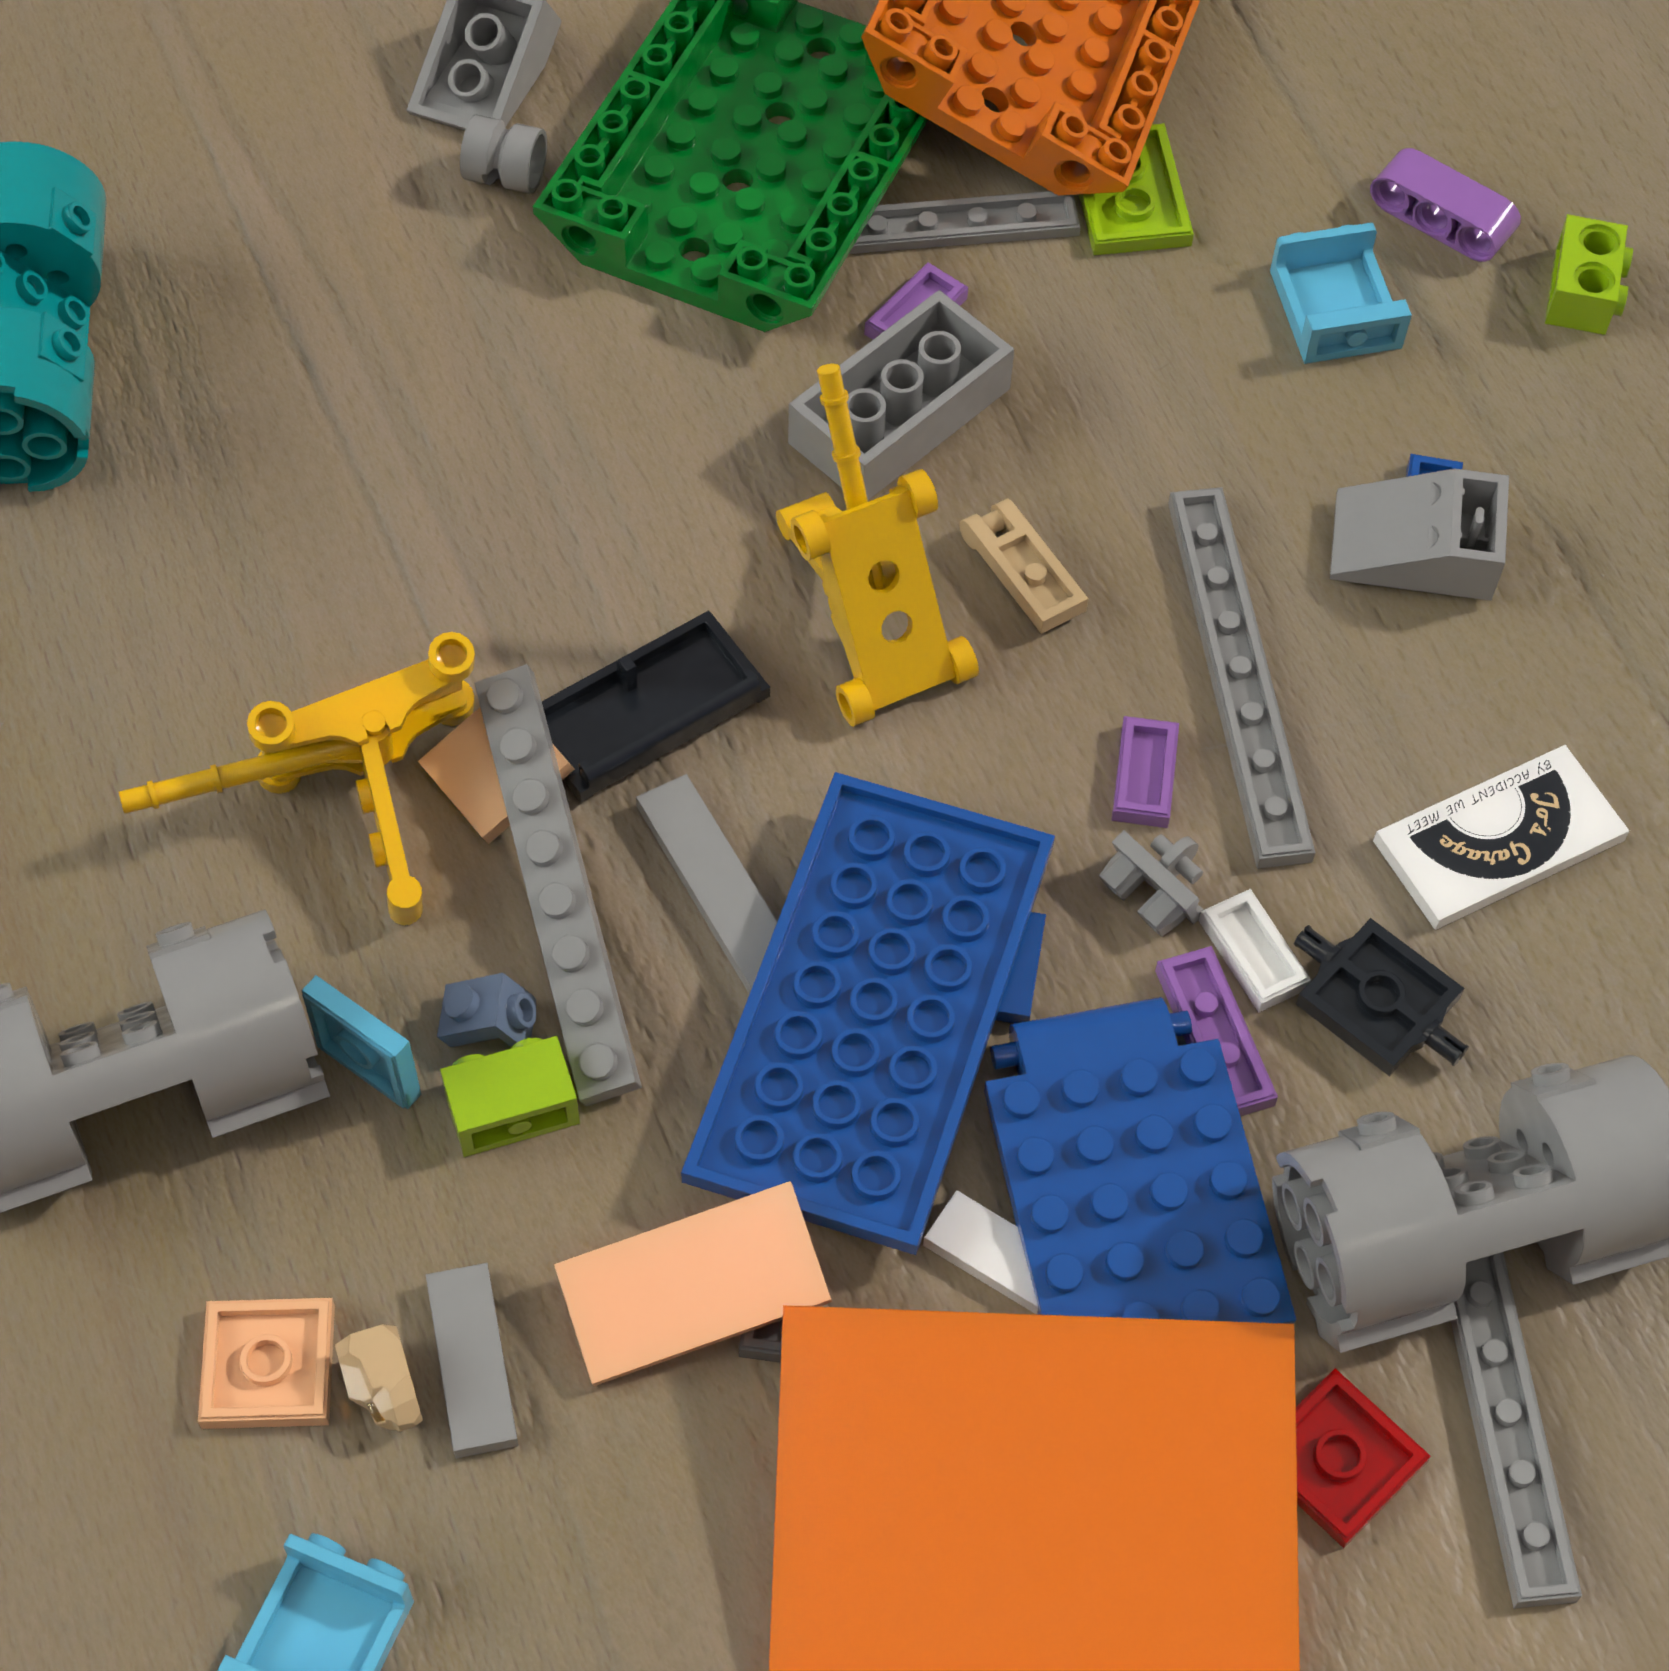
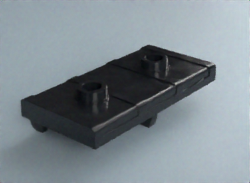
(650, 703)

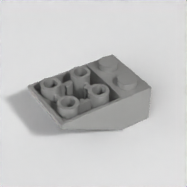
(1424, 533)

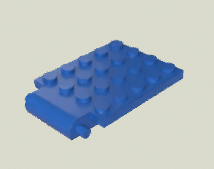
(1132, 1171)

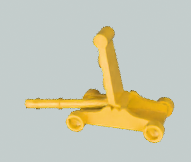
(874, 567)
(351, 733)

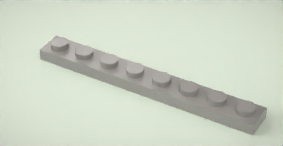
(557, 887)

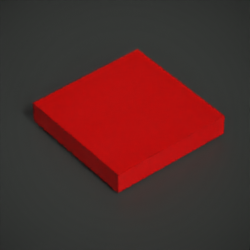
(1349, 1458)

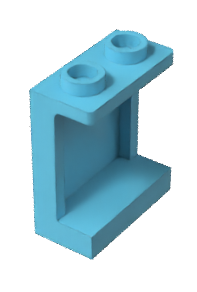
(1337, 294)
(325, 1613)

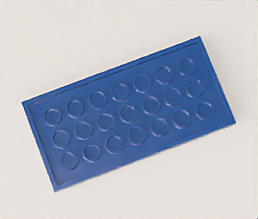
(871, 1011)

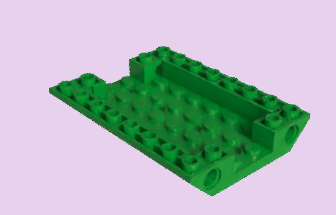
(696, 119)

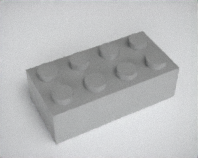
(907, 391)

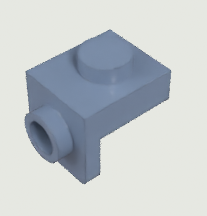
(486, 1011)

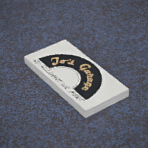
(1500, 836)

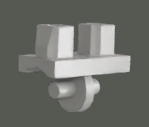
(1173, 899)

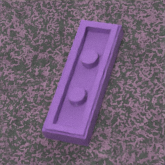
(1200, 987)

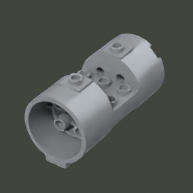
(225, 1025)
(1391, 1224)

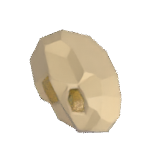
(379, 1376)

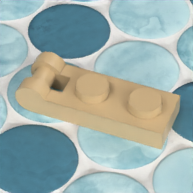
(1025, 565)

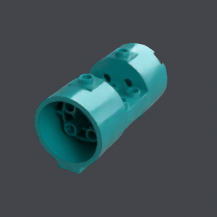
(47, 283)

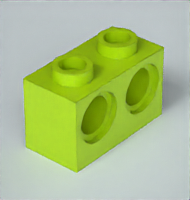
(1588, 275)

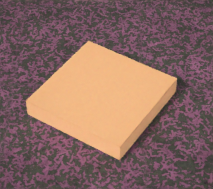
(468, 776)
(267, 1363)

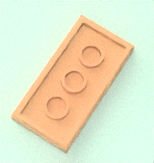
(691, 1283)

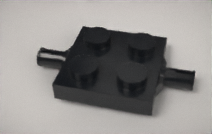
(1380, 996)

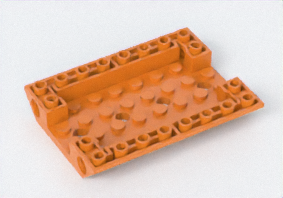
(1067, 102)

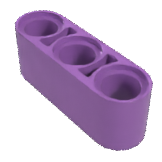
(1445, 204)

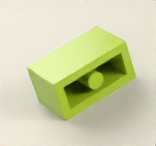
(510, 1095)

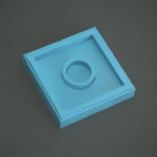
(361, 1042)

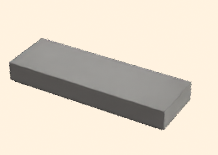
(471, 1360)

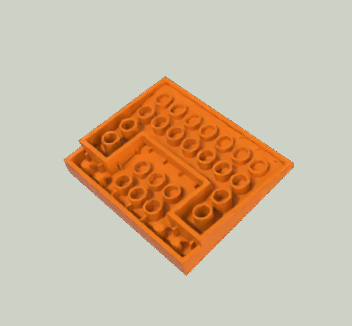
(1034, 1493)

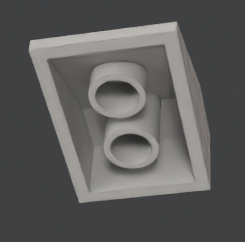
(483, 59)

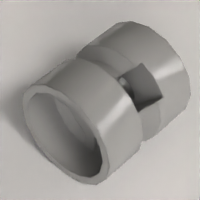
(505, 154)

